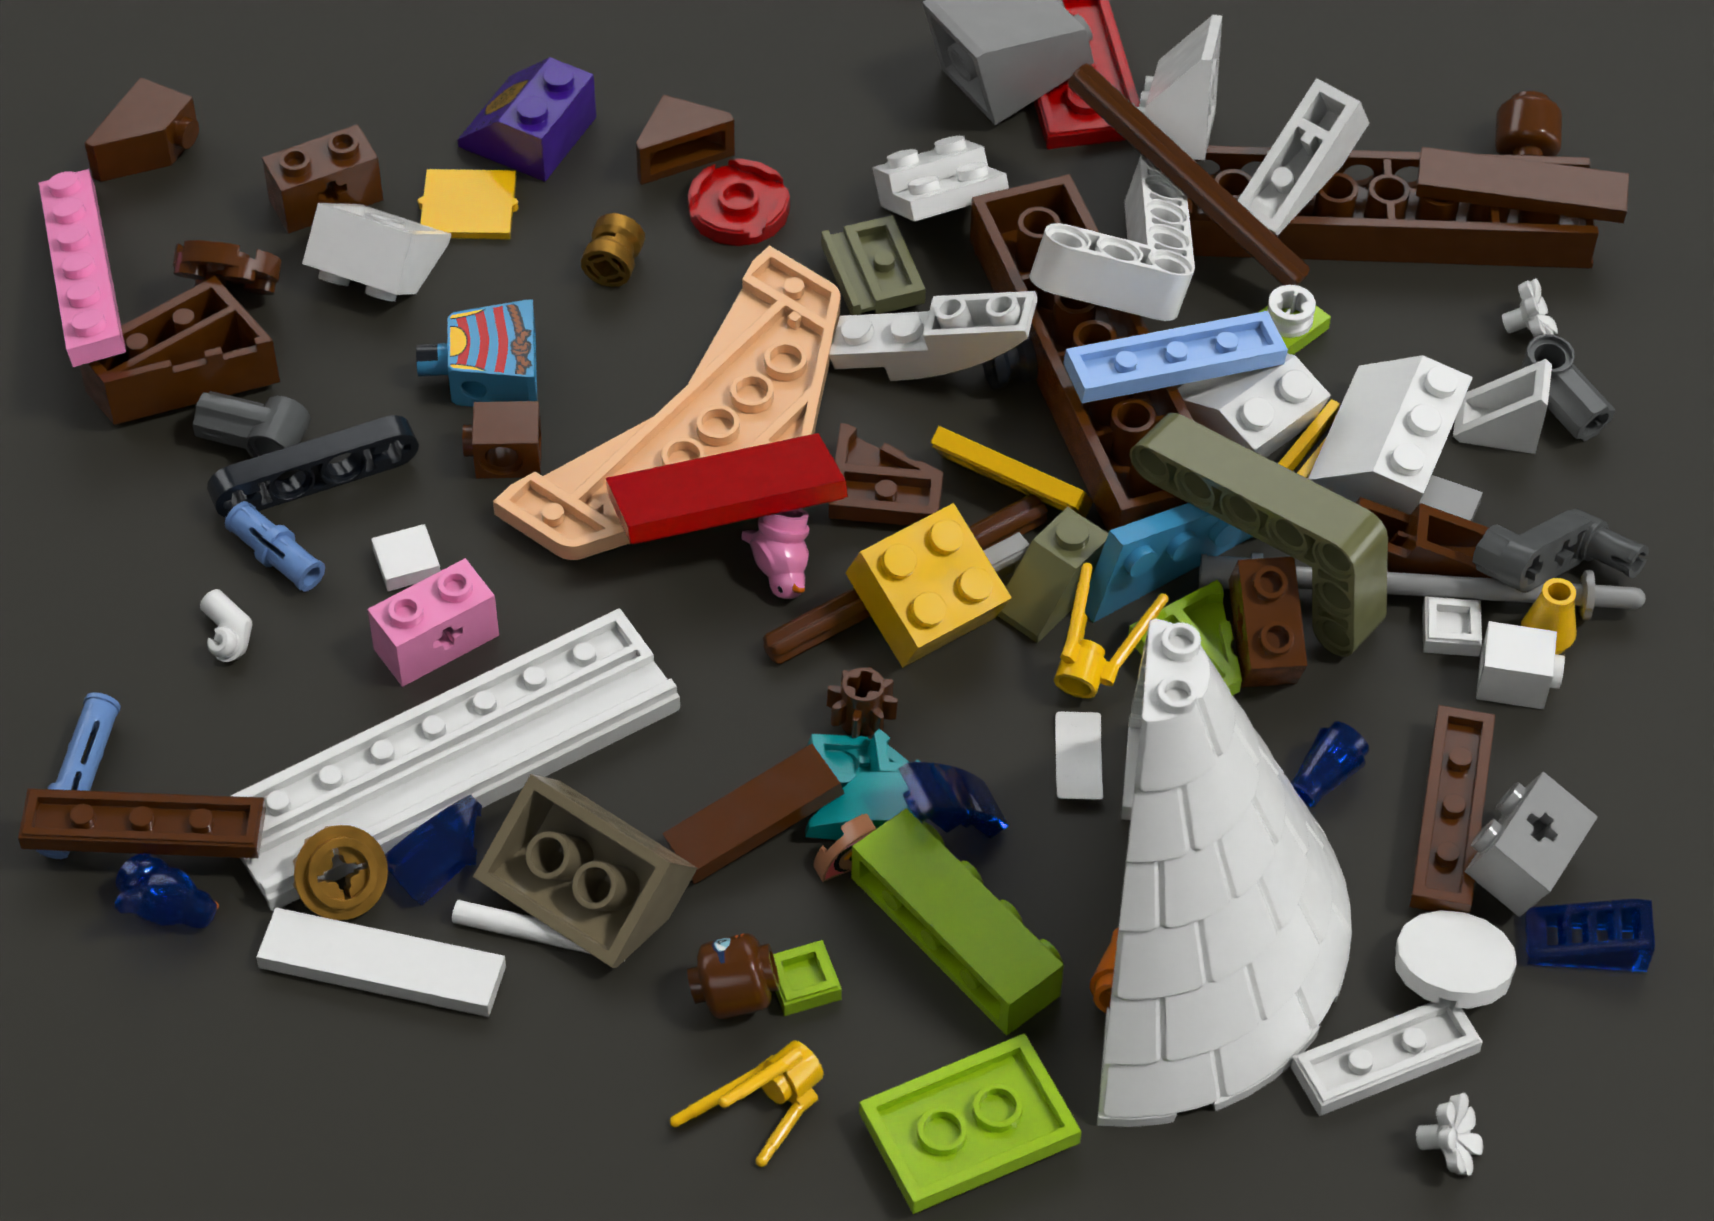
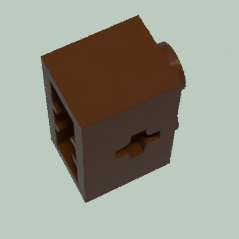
(322, 170)
(1267, 621)

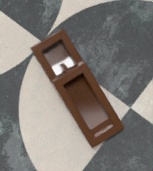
(1429, 540)

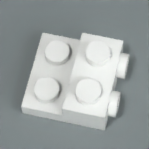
(936, 179)

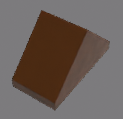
(682, 138)

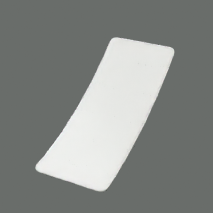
(1078, 755)

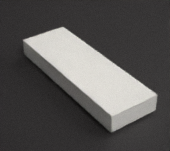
(1385, 1055)

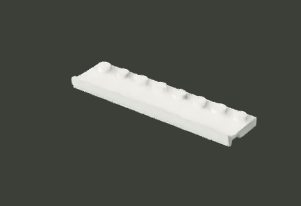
(462, 743)

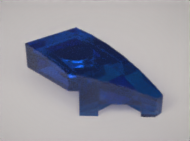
(436, 850)

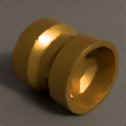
(611, 258)

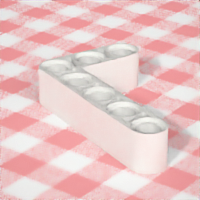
(1134, 274)

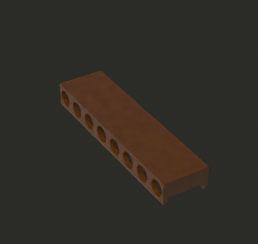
(1387, 223)

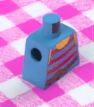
(486, 354)

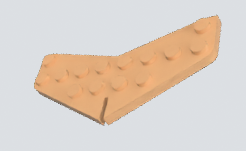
(750, 390)

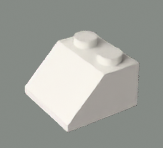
(372, 249)
(1258, 406)

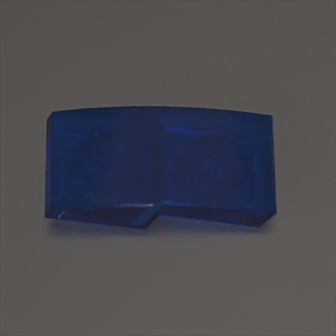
(951, 798)

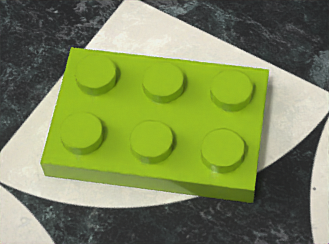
(969, 1123)

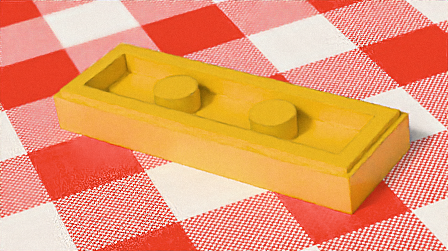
(1010, 472)

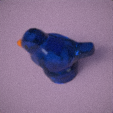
(162, 894)

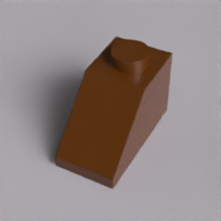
(142, 132)

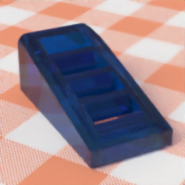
(1612, 915)

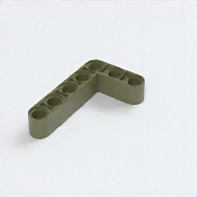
(1285, 511)

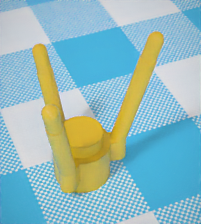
(1082, 660)
(783, 1078)

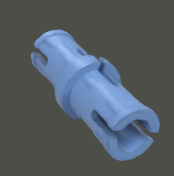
(275, 546)

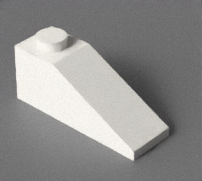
(1305, 155)

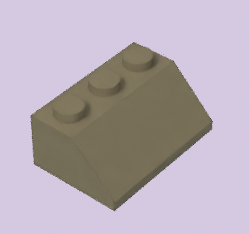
(583, 870)

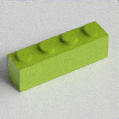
(958, 920)

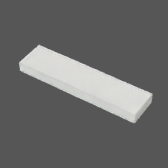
(381, 962)

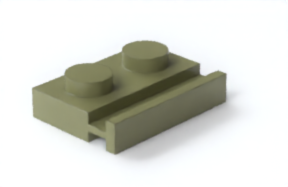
(873, 267)

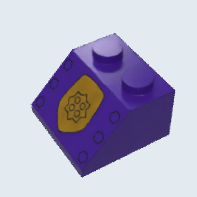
(534, 118)

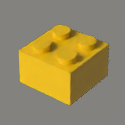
(928, 585)

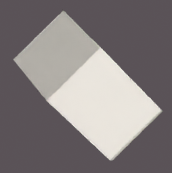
(1507, 410)

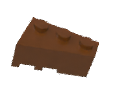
(179, 352)

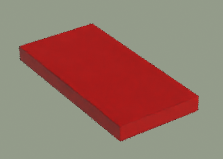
(1061, 112)
(725, 488)

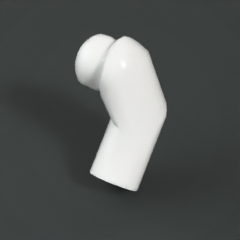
(233, 626)

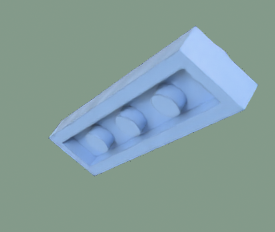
(1174, 356)

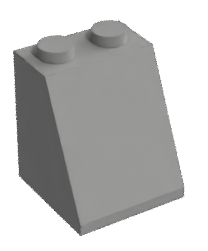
(1007, 49)

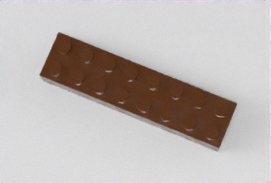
(1099, 433)

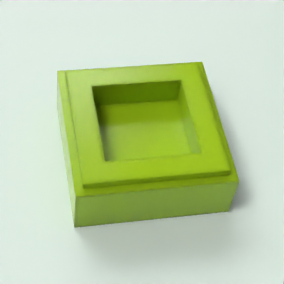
(806, 978)

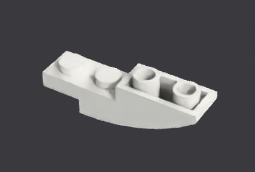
(935, 342)

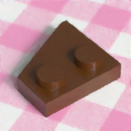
(883, 483)

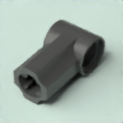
(1571, 394)
(251, 424)

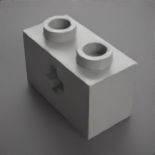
(1529, 843)

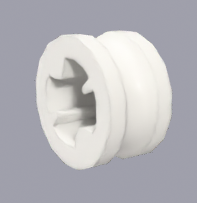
(1297, 299)

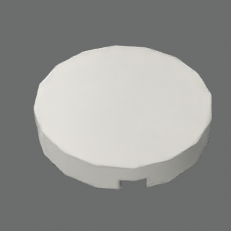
(1455, 958)

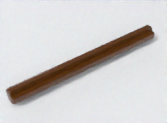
(1188, 176)
(848, 607)

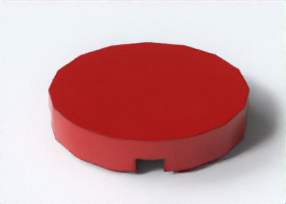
(738, 202)

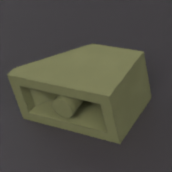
(1049, 574)

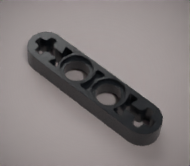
(388, 443)

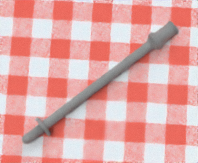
(1587, 593)

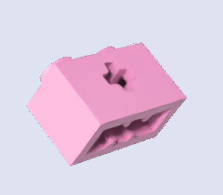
(433, 622)

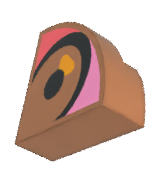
(838, 857)

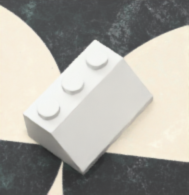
(1185, 89)
(1391, 431)

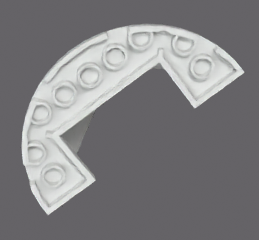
(1226, 903)

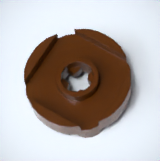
(228, 264)

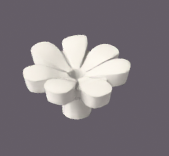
(1531, 312)
(1453, 1134)

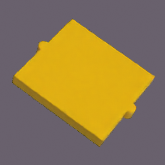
(469, 202)

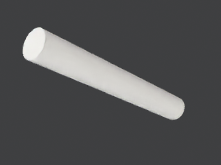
(509, 924)

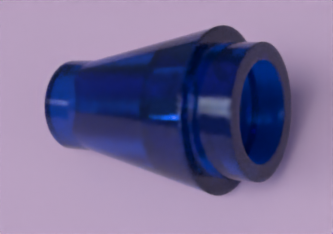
(1330, 761)

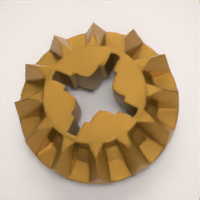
(362, 886)

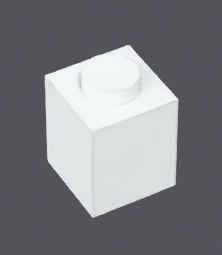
(1518, 665)

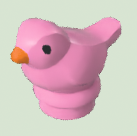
(781, 550)

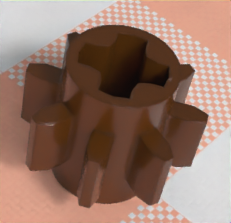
(862, 702)

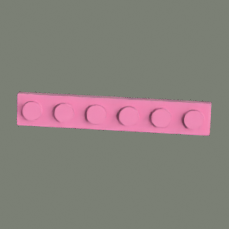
(81, 268)

